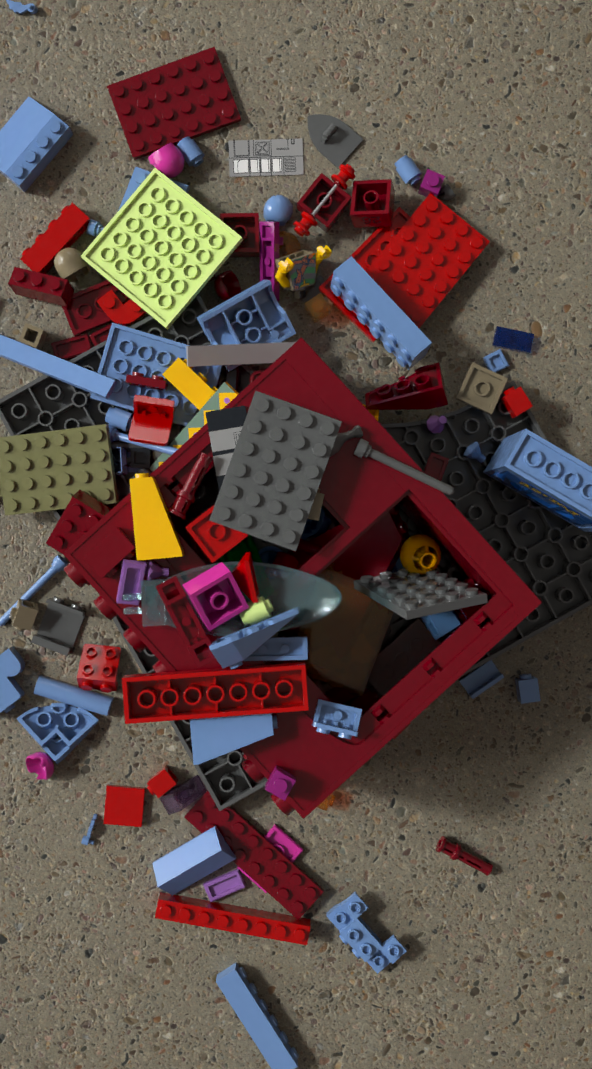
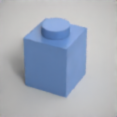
(527, 689)

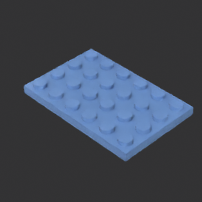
(145, 353)

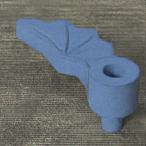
(18, 7)
(86, 839)

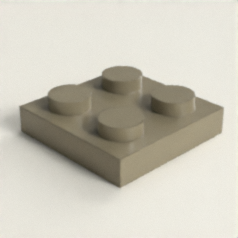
(481, 388)

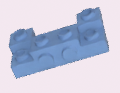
(361, 937)

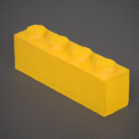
(189, 383)

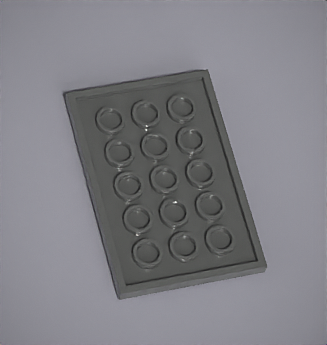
(275, 471)
(417, 594)

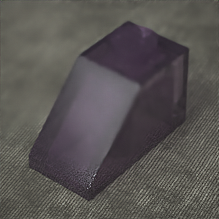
(183, 795)

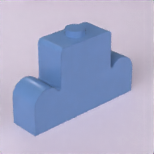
(10, 665)

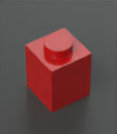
(516, 401)
(161, 782)

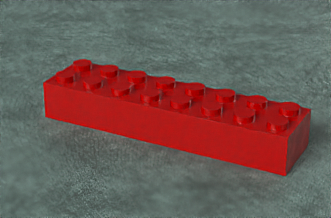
(215, 692)

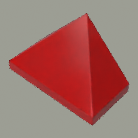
(246, 578)

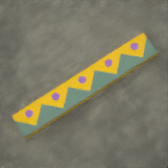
(218, 401)

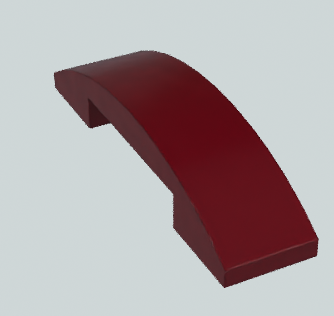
(185, 621)

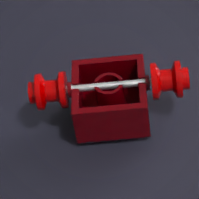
(324, 201)

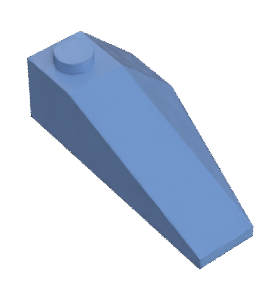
(239, 645)

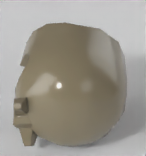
(68, 262)

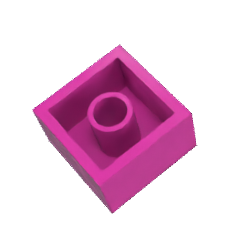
(215, 596)

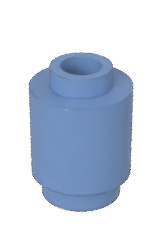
(192, 153)
(408, 170)
(119, 418)

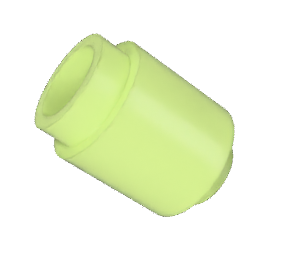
(257, 611)

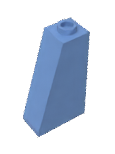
(225, 734)

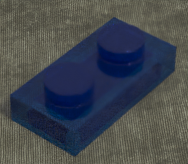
(512, 339)

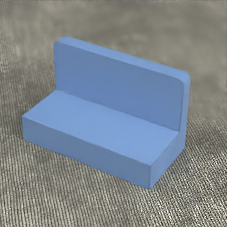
(481, 679)

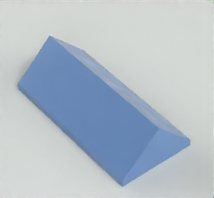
(192, 861)

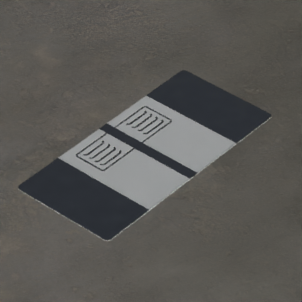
(224, 432)

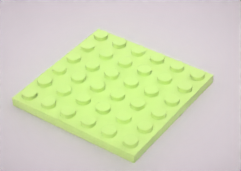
(161, 248)

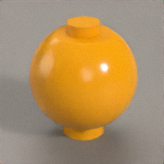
(420, 554)

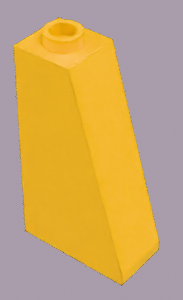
(152, 523)

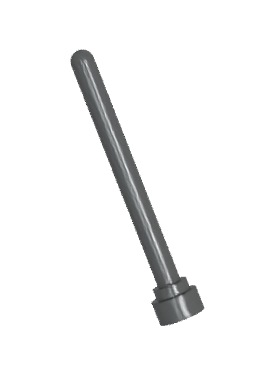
(364, 449)

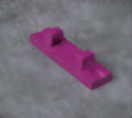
(269, 236)

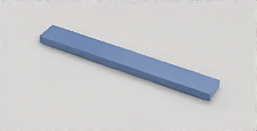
(56, 367)

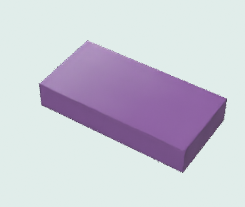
(130, 578)
(224, 884)

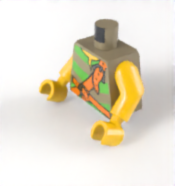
(300, 269)

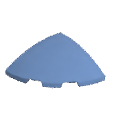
(58, 728)

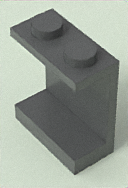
(60, 626)

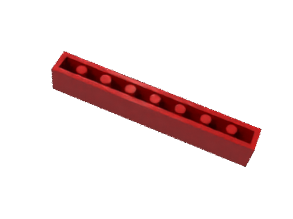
(233, 918)

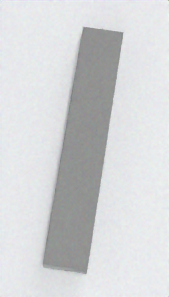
(235, 353)

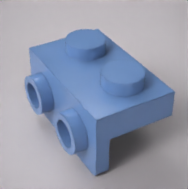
(337, 718)

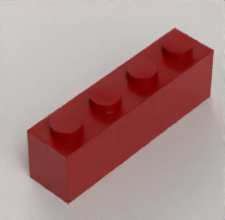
(59, 235)

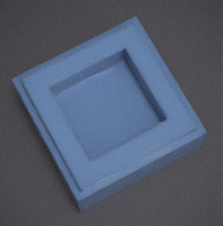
(496, 361)

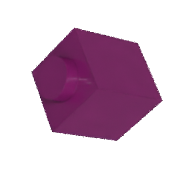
(431, 183)
(280, 783)

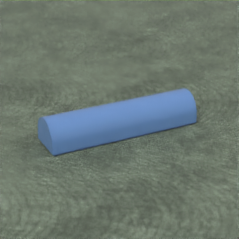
(73, 695)

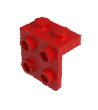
(151, 420)
(99, 668)

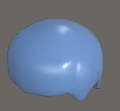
(278, 209)

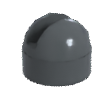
(447, 191)

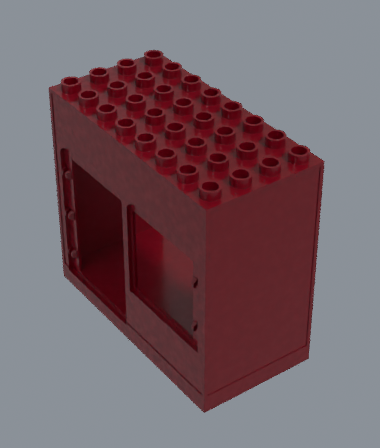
(357, 496)

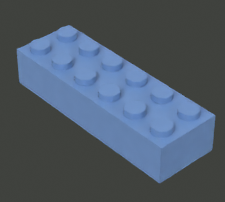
(379, 313)

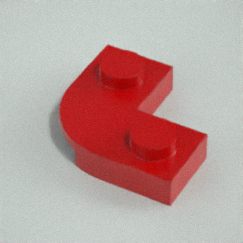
(118, 312)

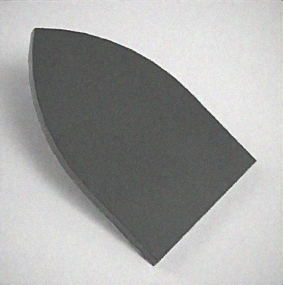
(332, 138)

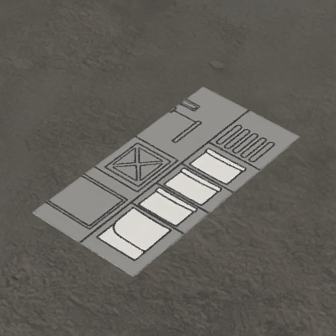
(266, 157)

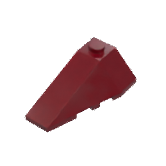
(416, 392)

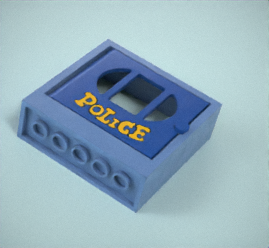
(545, 476)

